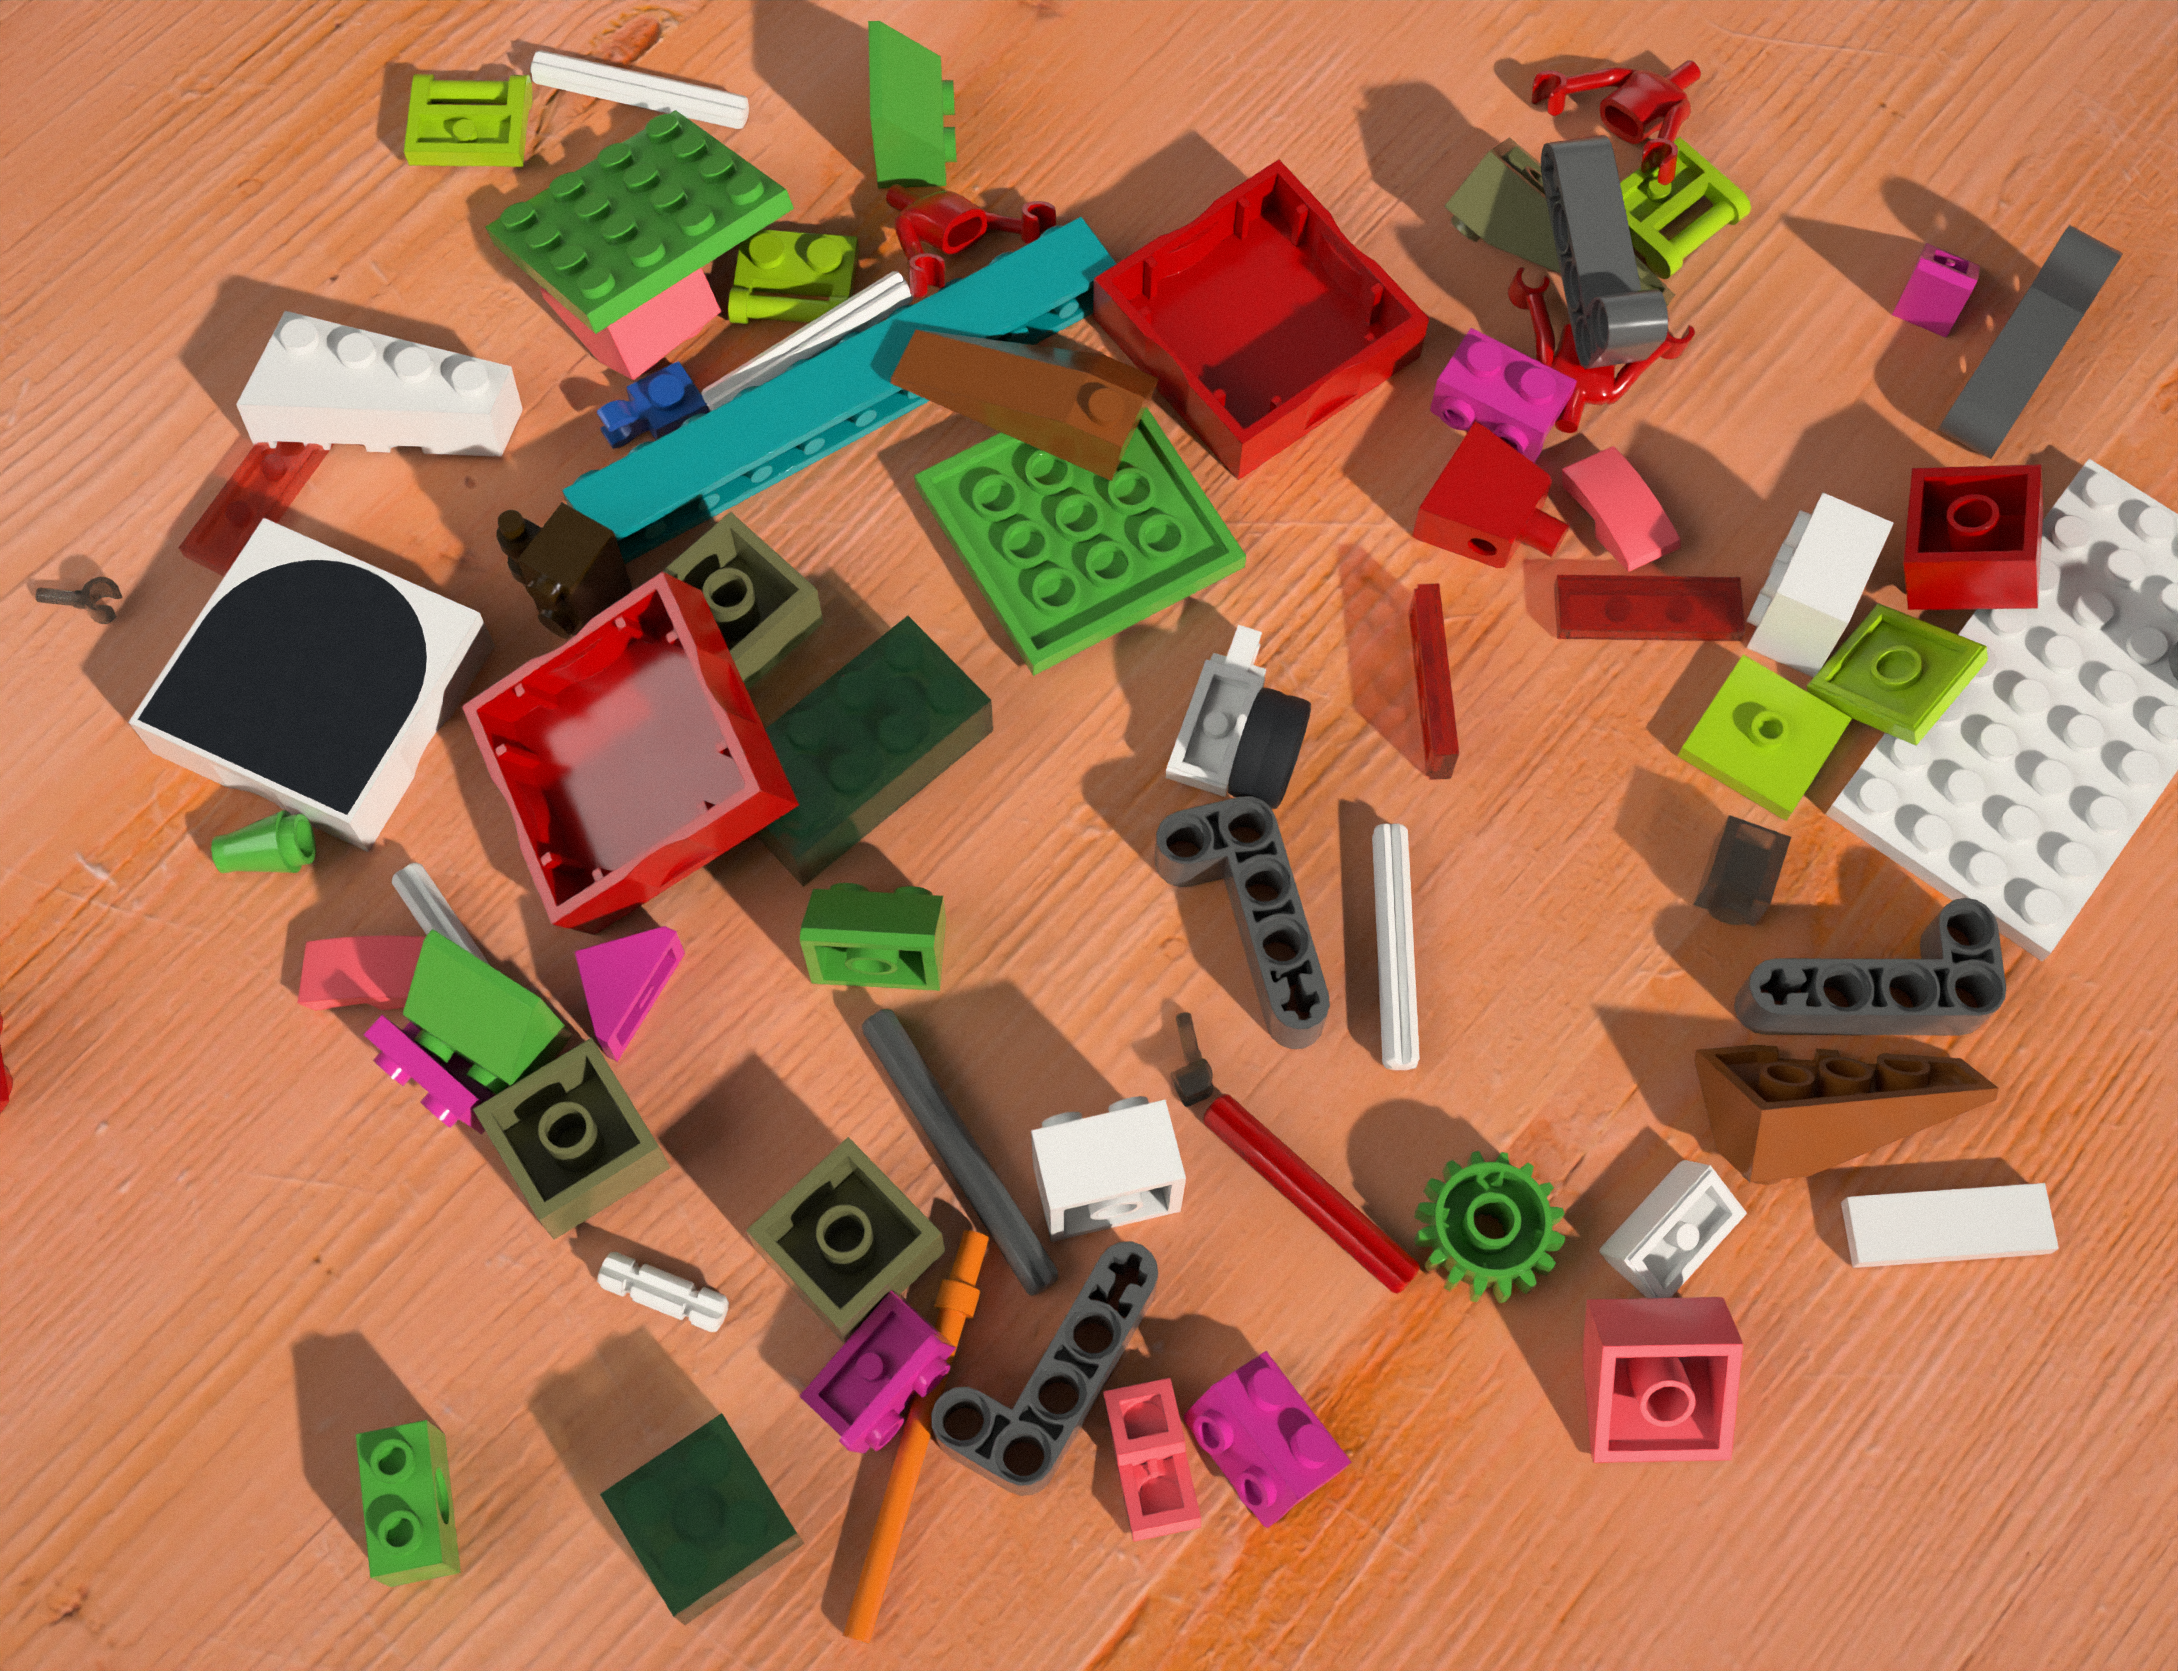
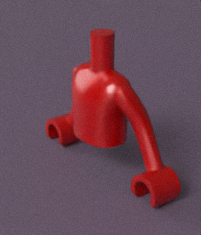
(1633, 111)
(953, 226)
(1593, 385)

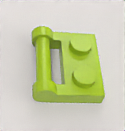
(467, 132)
(1654, 206)
(792, 265)

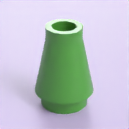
(268, 845)

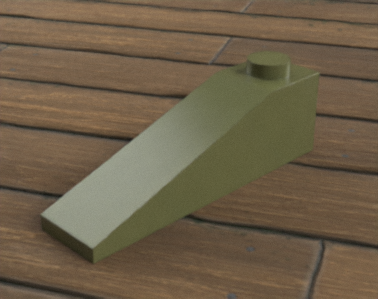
(1509, 210)

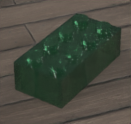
(870, 745)

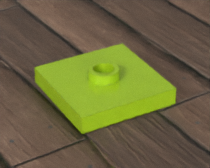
(1898, 673)
(1764, 737)

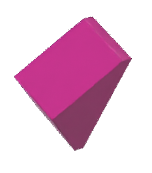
(1937, 290)
(625, 981)

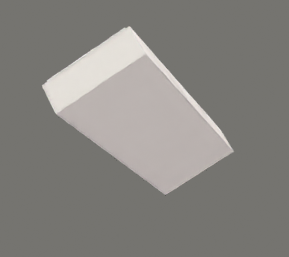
(1949, 1225)

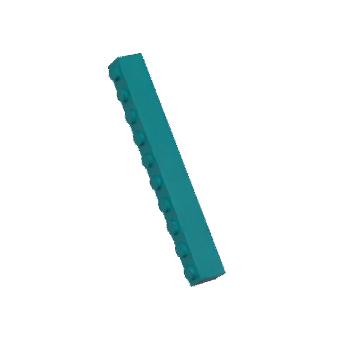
(833, 396)

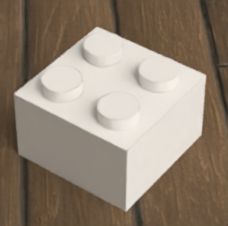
(1816, 583)
(1107, 1167)

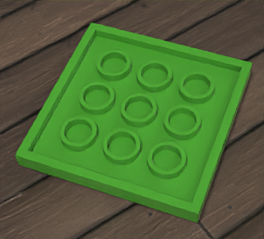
(637, 219)
(1071, 551)

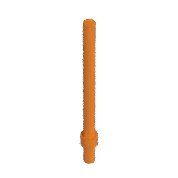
(955, 1303)

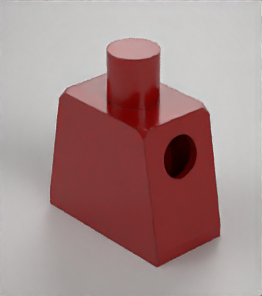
(1489, 503)

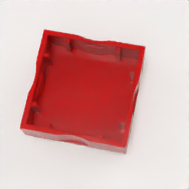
(1259, 319)
(629, 755)

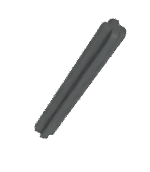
(960, 1152)

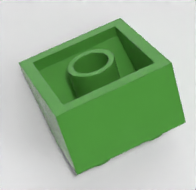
(908, 111)
(874, 937)
(480, 1016)

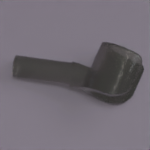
(85, 598)
(1194, 1080)

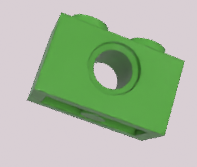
(407, 1504)

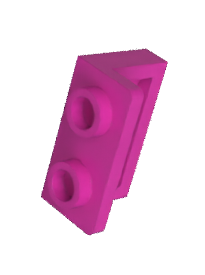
(1502, 392)
(449, 1089)
(879, 1374)
(1265, 1439)

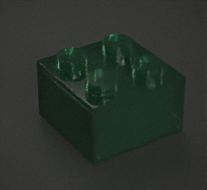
(702, 1519)

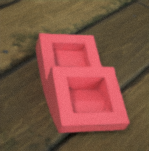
(1623, 507)
(359, 971)
(1152, 1459)

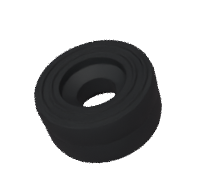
(1269, 746)

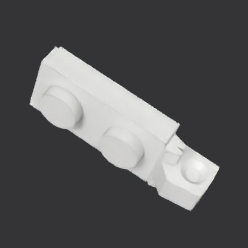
(1218, 715)

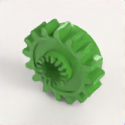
(1467, 1254)

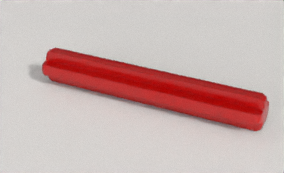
(1311, 1193)

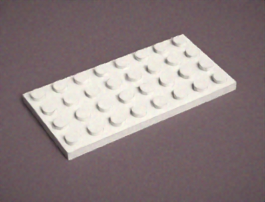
(2056, 737)

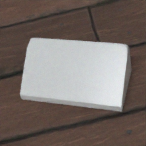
(1673, 1230)

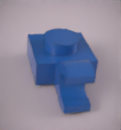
(654, 404)

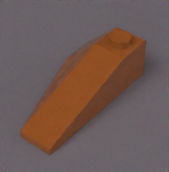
(1045, 396)
(1808, 1115)

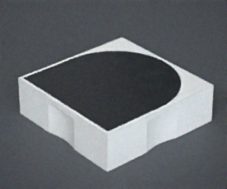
(314, 682)

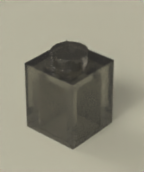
(1742, 872)

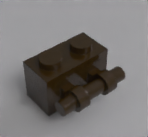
(566, 566)

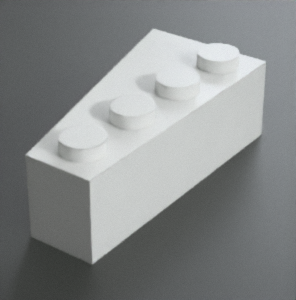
(376, 391)

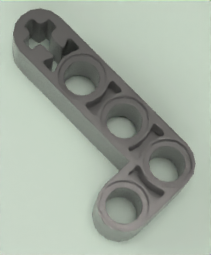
(1596, 258)
(2030, 341)
(1257, 921)
(1867, 982)
(1061, 1363)

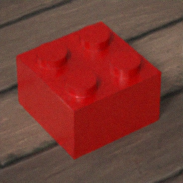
(1974, 537)

